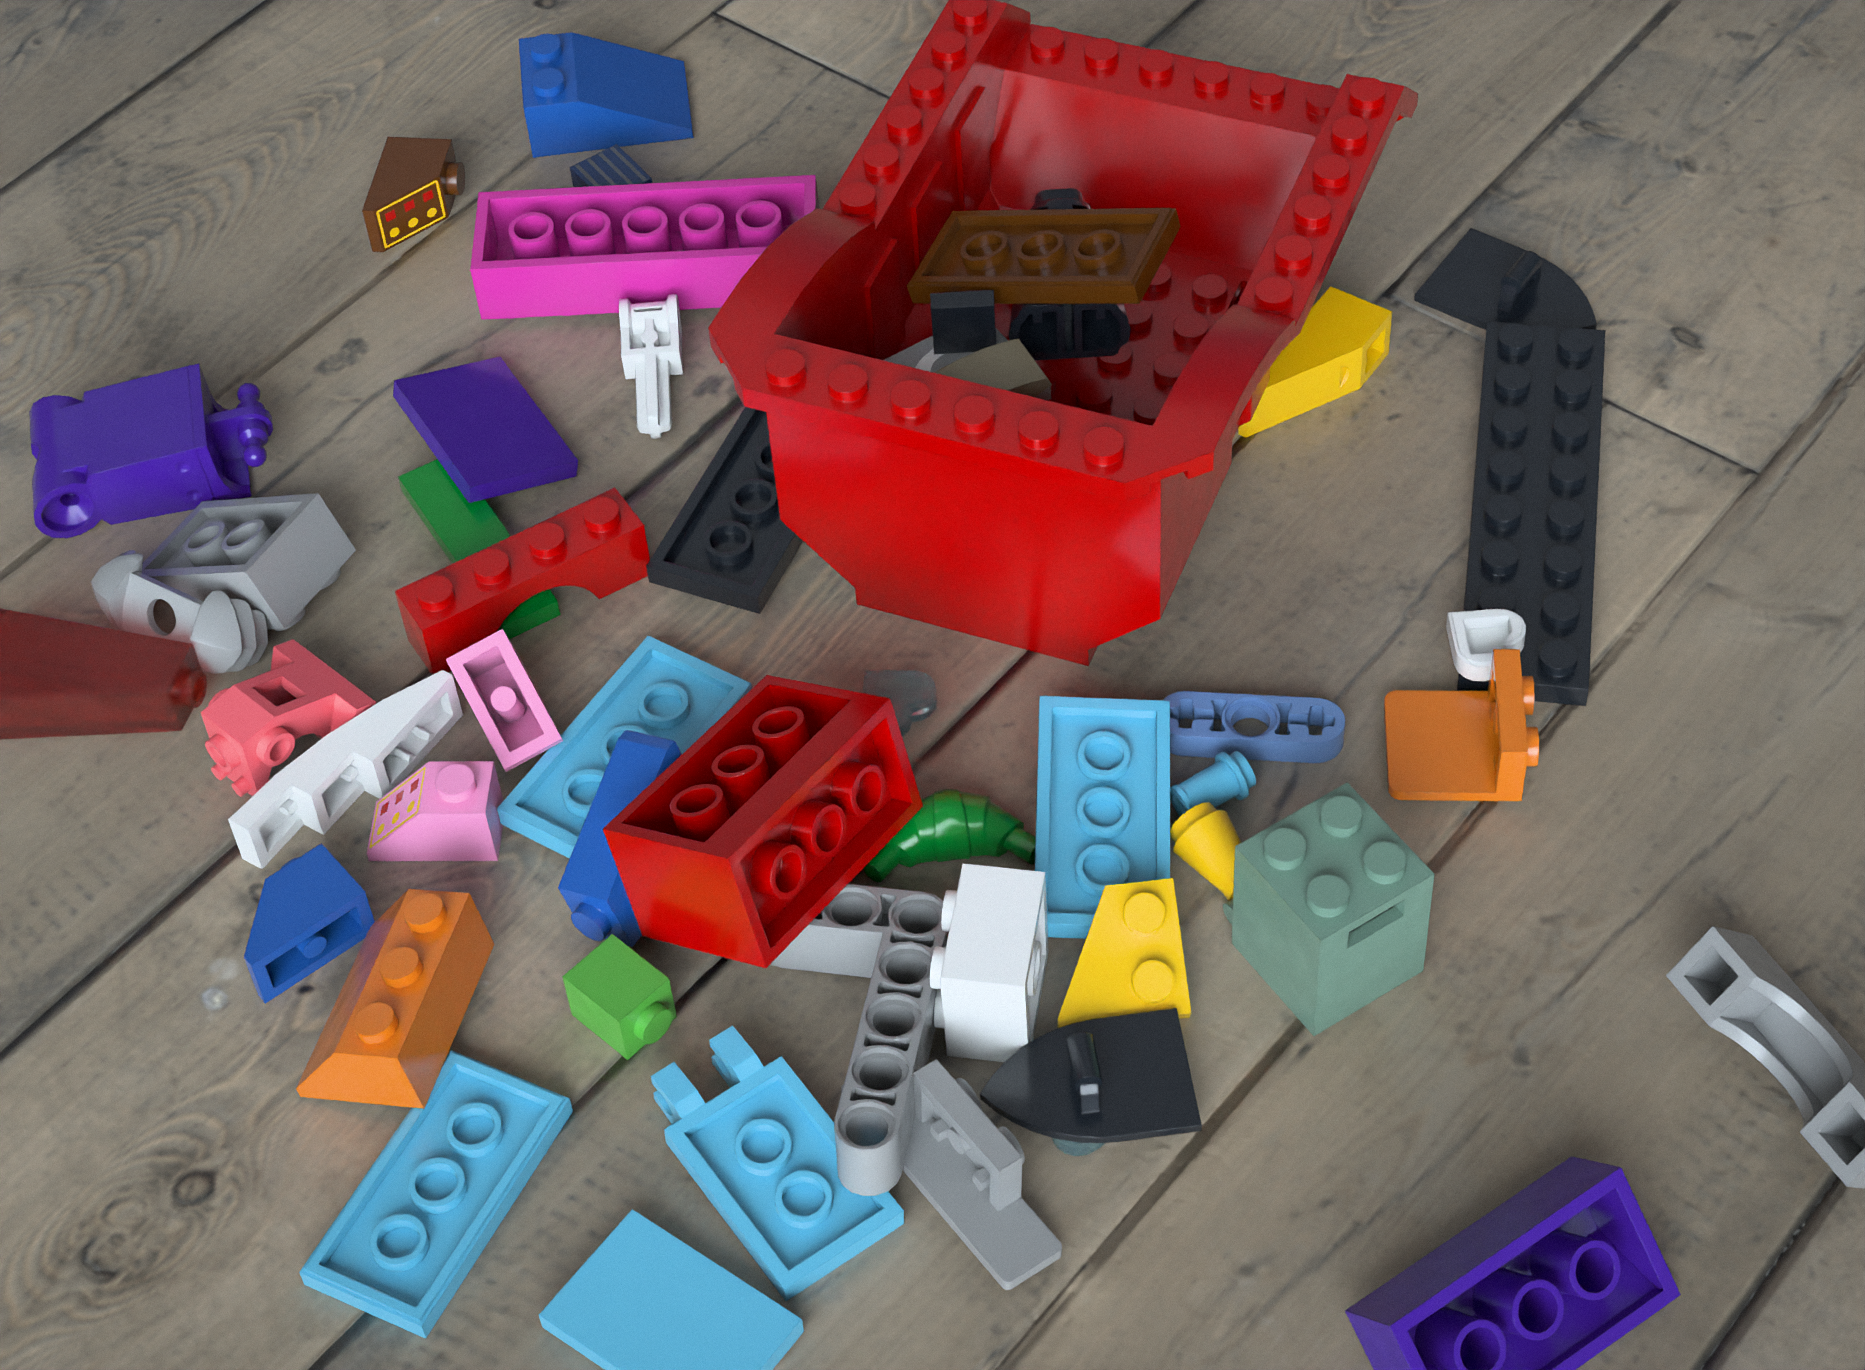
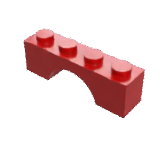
(587, 546)

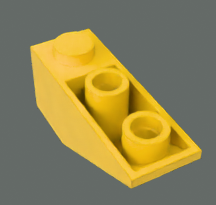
(1327, 360)

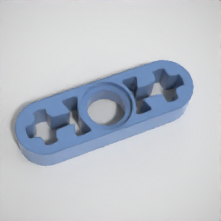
(1272, 710)

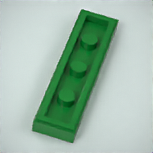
(467, 529)

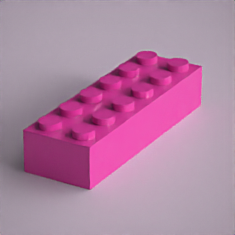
(631, 241)

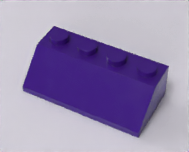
(1526, 1284)

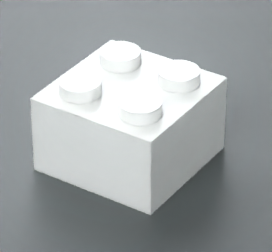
(992, 962)

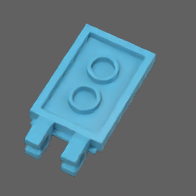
(771, 1166)

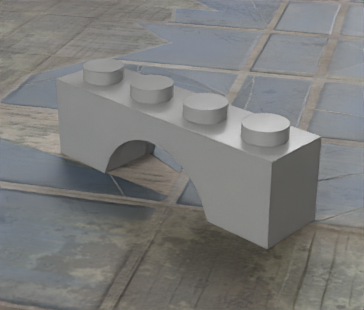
(1761, 1008)

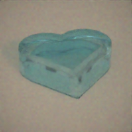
(910, 692)

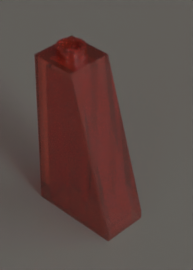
(92, 679)

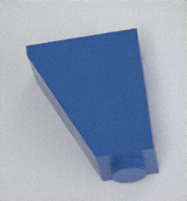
(591, 876)

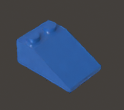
(599, 95)

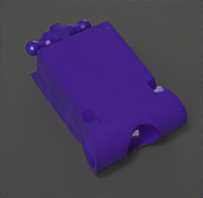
(142, 450)

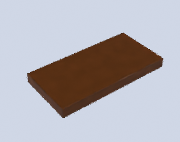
(1048, 255)

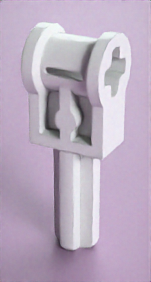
(650, 355)

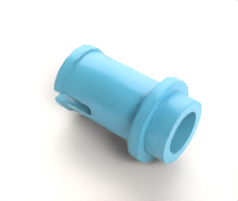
(1218, 783)

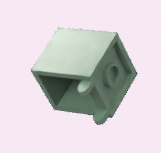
(1330, 908)

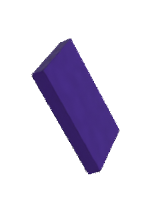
(485, 429)

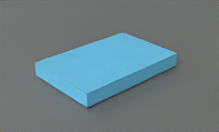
(666, 1307)

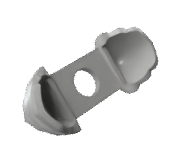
(220, 628)

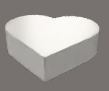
(1475, 636)

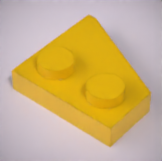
(1130, 956)

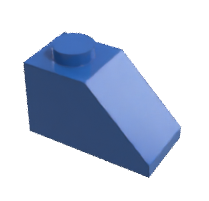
(304, 921)

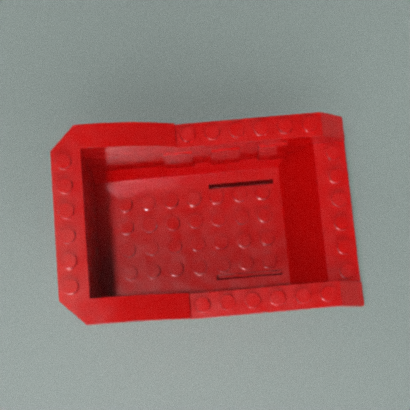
(1007, 506)

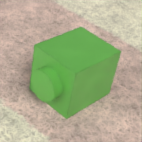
(620, 997)

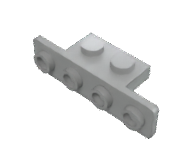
(975, 1178)

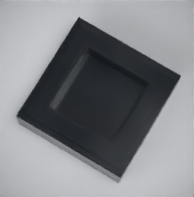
(963, 321)

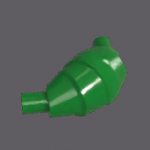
(953, 828)

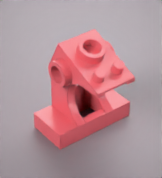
(260, 718)

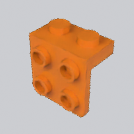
(1463, 740)

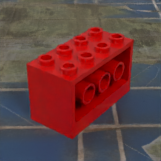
(764, 819)

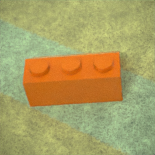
(401, 1003)

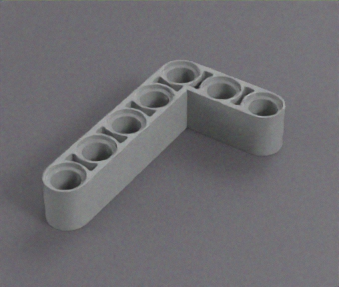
(892, 941)

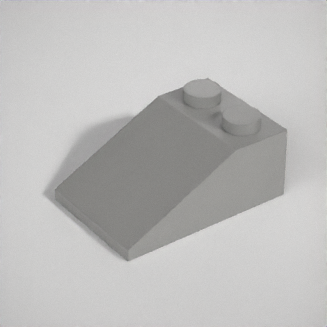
(257, 551)

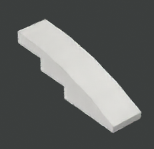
(362, 755)

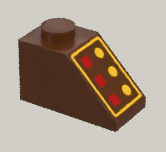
(411, 189)

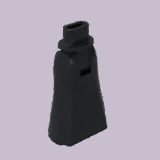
(1068, 329)

